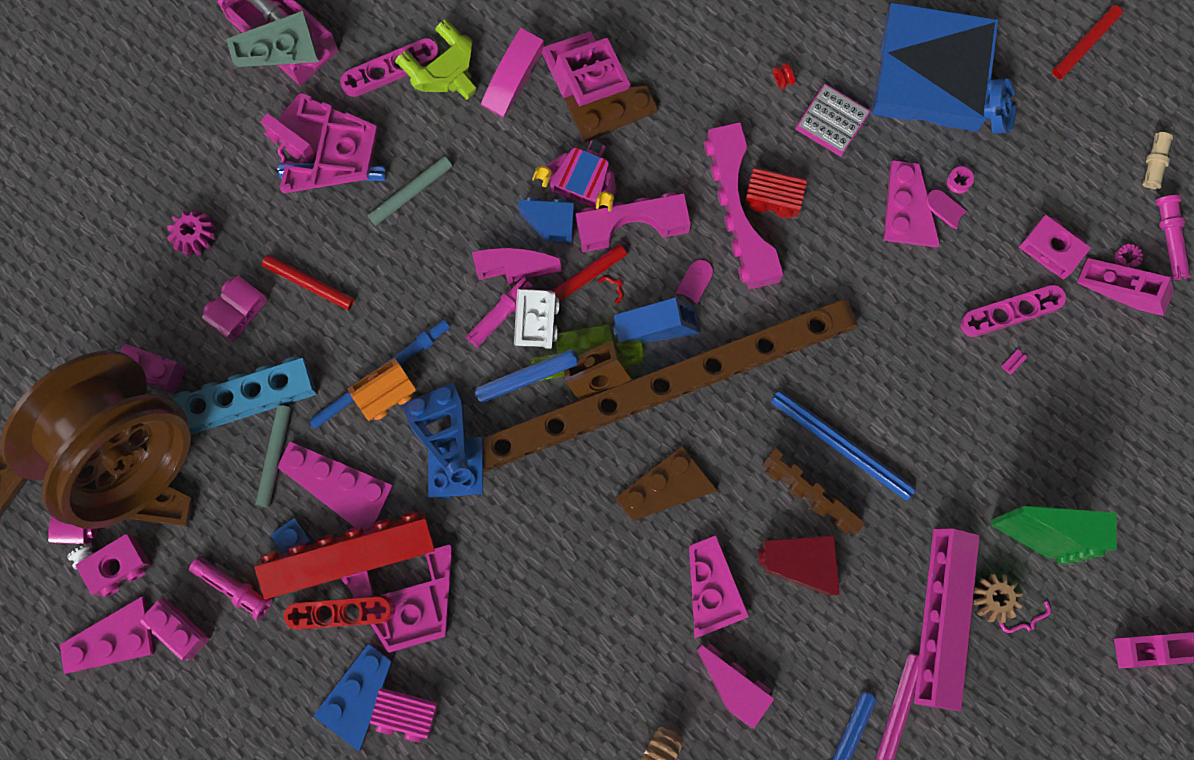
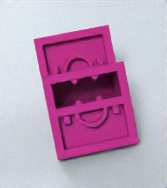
(585, 68)

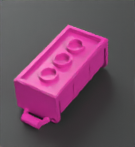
(248, 17)

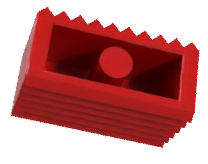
(775, 193)

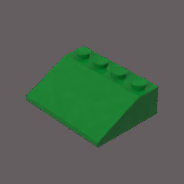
(1061, 533)

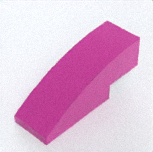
(512, 72)
(514, 263)
(1155, 650)

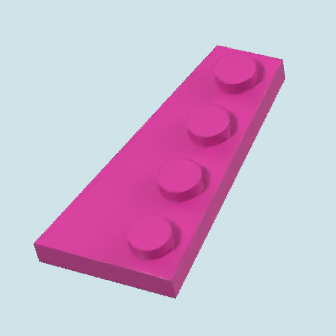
(343, 489)

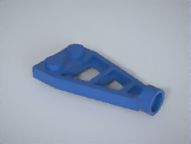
(433, 407)

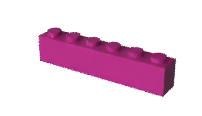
(947, 619)

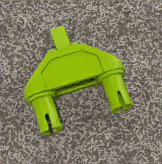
(448, 70)

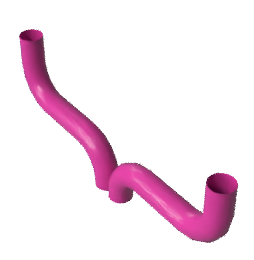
(1032, 623)

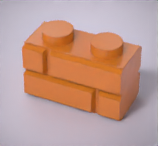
(382, 390)

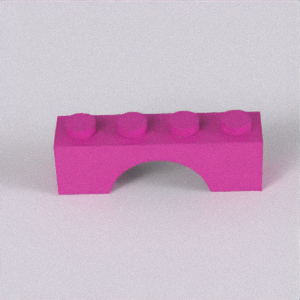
(665, 214)

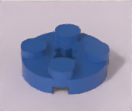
(1000, 107)

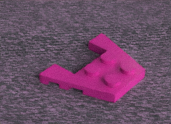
(342, 153)
(419, 610)

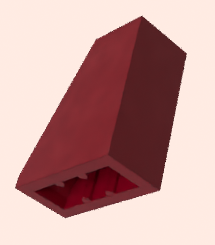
(802, 562)

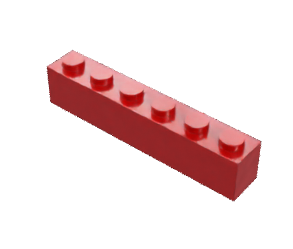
(344, 555)

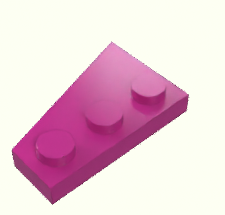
(907, 215)
(713, 589)
(109, 641)

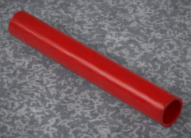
(1087, 42)
(590, 272)
(308, 282)

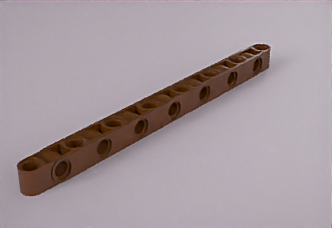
(681, 379)

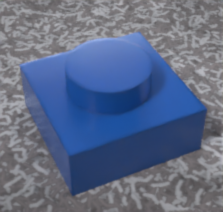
(290, 535)

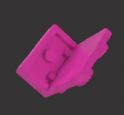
(298, 137)

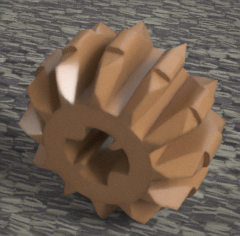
(1001, 609)
(664, 745)

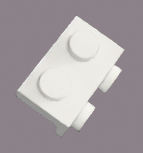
(535, 318)

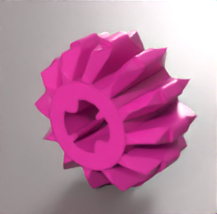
(186, 242)

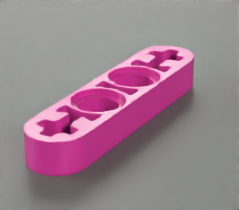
(386, 62)
(1011, 307)

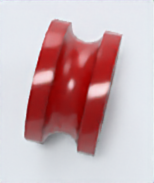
(783, 76)

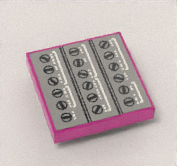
(832, 120)

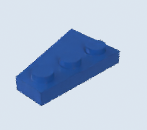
(352, 701)

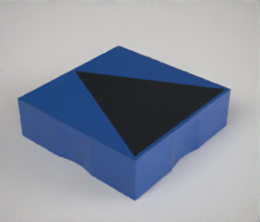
(935, 67)

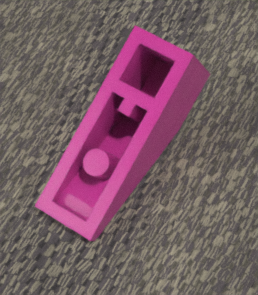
(1128, 285)

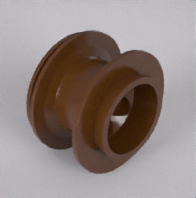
(96, 439)

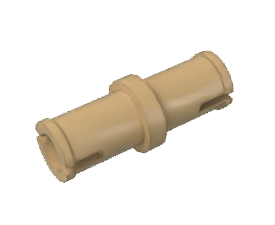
(1157, 160)

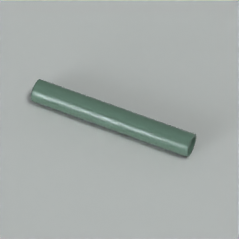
(409, 191)
(273, 456)

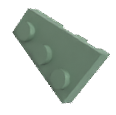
(275, 43)

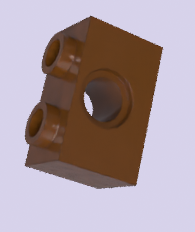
(598, 371)

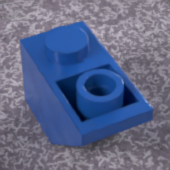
(549, 219)

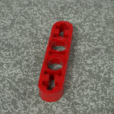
(339, 612)

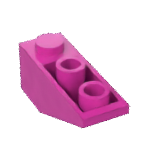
(740, 696)

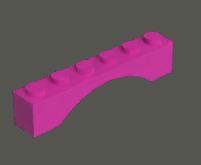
(758, 258)

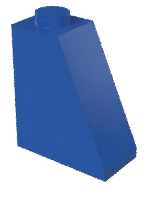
(657, 322)

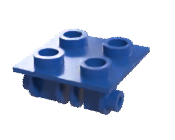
(438, 481)

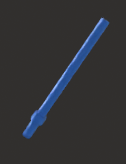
(424, 340)

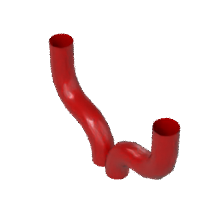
(614, 282)

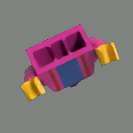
(581, 176)

